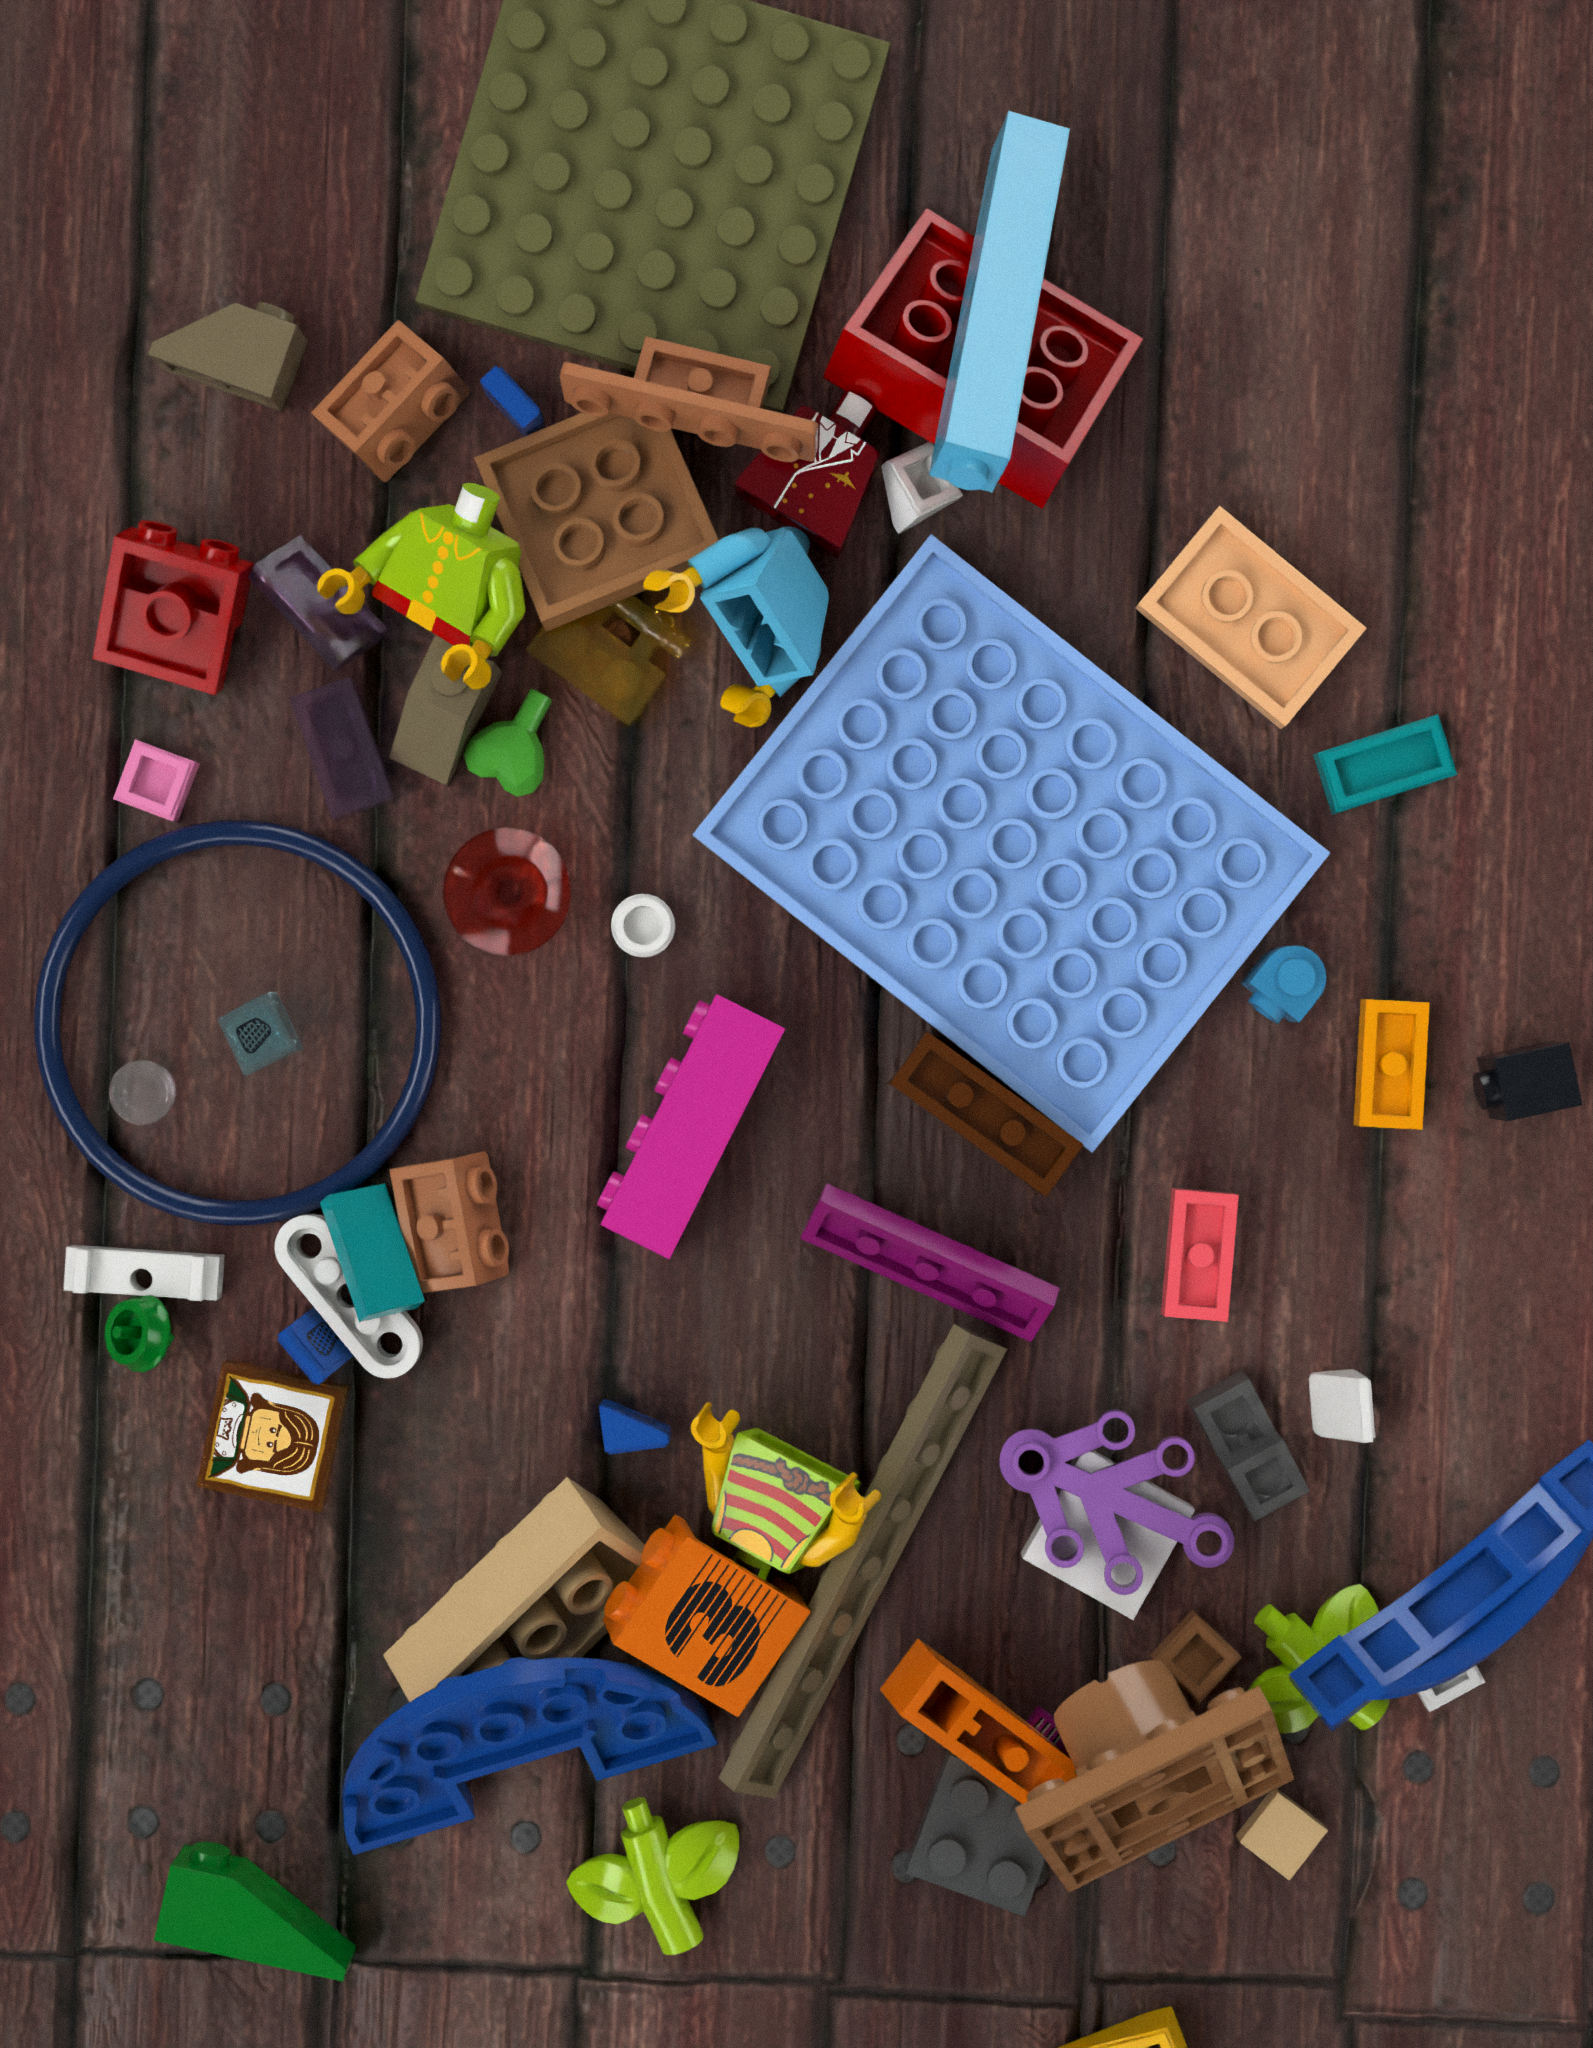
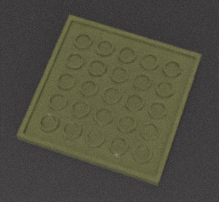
(654, 178)

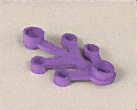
(1105, 1494)

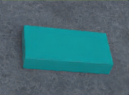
(1385, 764)
(372, 1252)

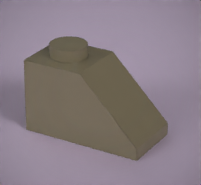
(237, 352)
(439, 717)

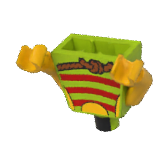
(776, 1499)

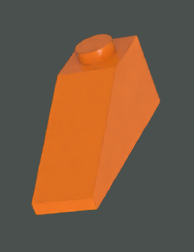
(973, 1723)

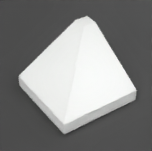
(912, 491)

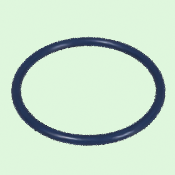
(53, 977)

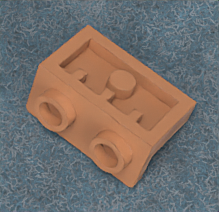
(392, 401)
(451, 1221)

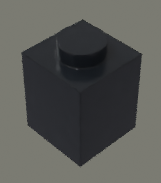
(1527, 1081)

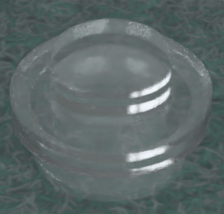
(142, 1092)

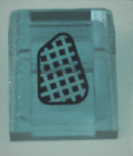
(260, 1033)

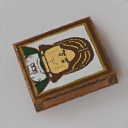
(273, 1436)

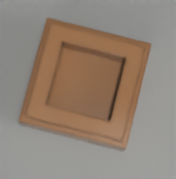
(1196, 1656)

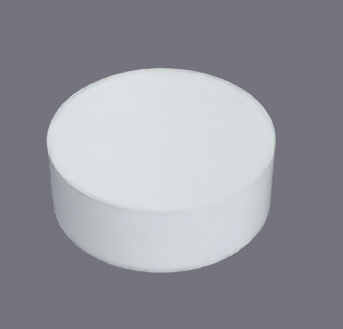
(643, 925)

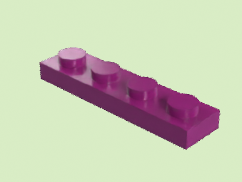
(930, 1263)

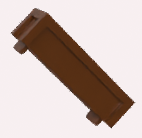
(986, 1114)

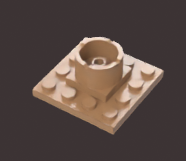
(1148, 1769)

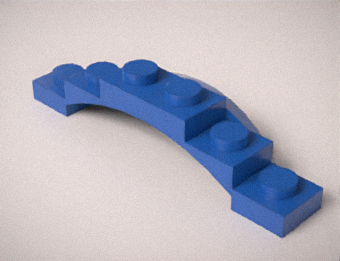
(1464, 1605)

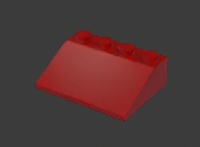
(904, 338)

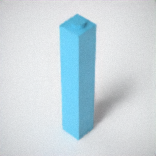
(1000, 304)

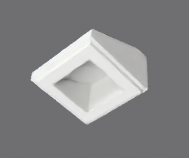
(1342, 1405)

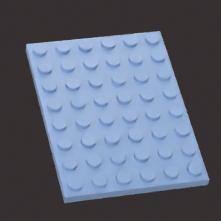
(1011, 843)

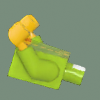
(446, 575)

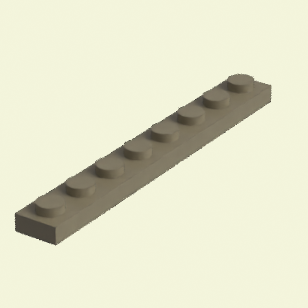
(858, 1575)

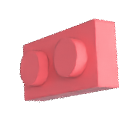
(1199, 1254)

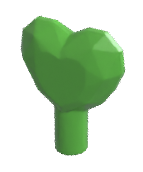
(512, 748)

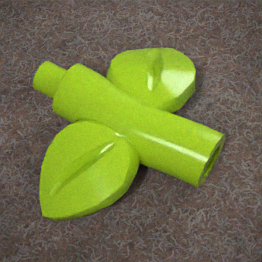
(1296, 1642)
(658, 1875)

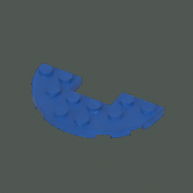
(417, 1760)

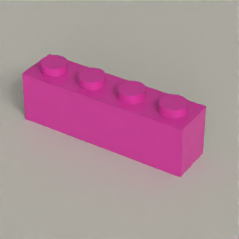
(691, 1126)

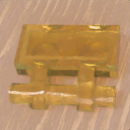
(606, 667)

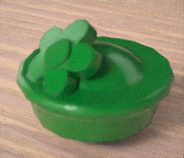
(138, 1333)

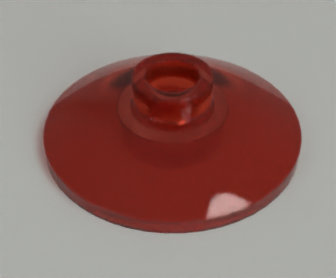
(474, 884)

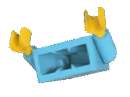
(765, 605)

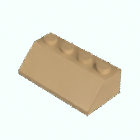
(528, 1597)

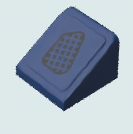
(314, 1346)
(630, 1430)

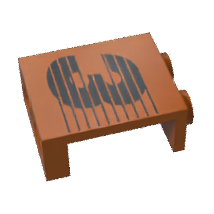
(703, 1617)

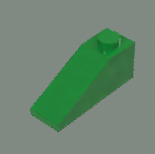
(240, 1912)

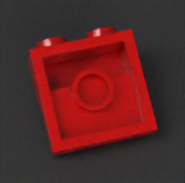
(172, 606)

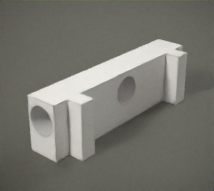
(172, 1272)

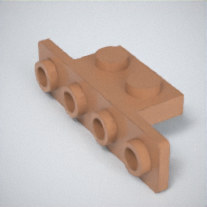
(695, 394)

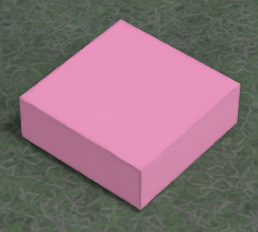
(156, 781)

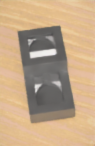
(1248, 1445)

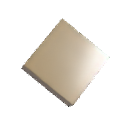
(1281, 1833)

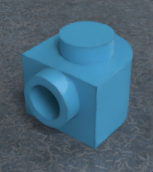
(1286, 983)

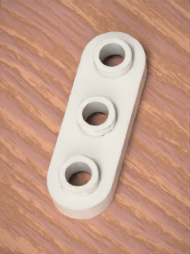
(321, 1283)

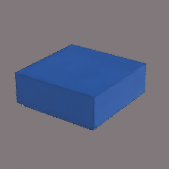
(512, 401)

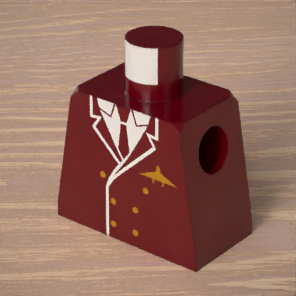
(822, 493)

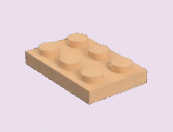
(1250, 617)

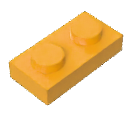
(1391, 1064)

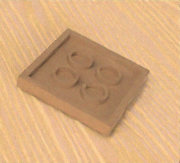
(595, 511)

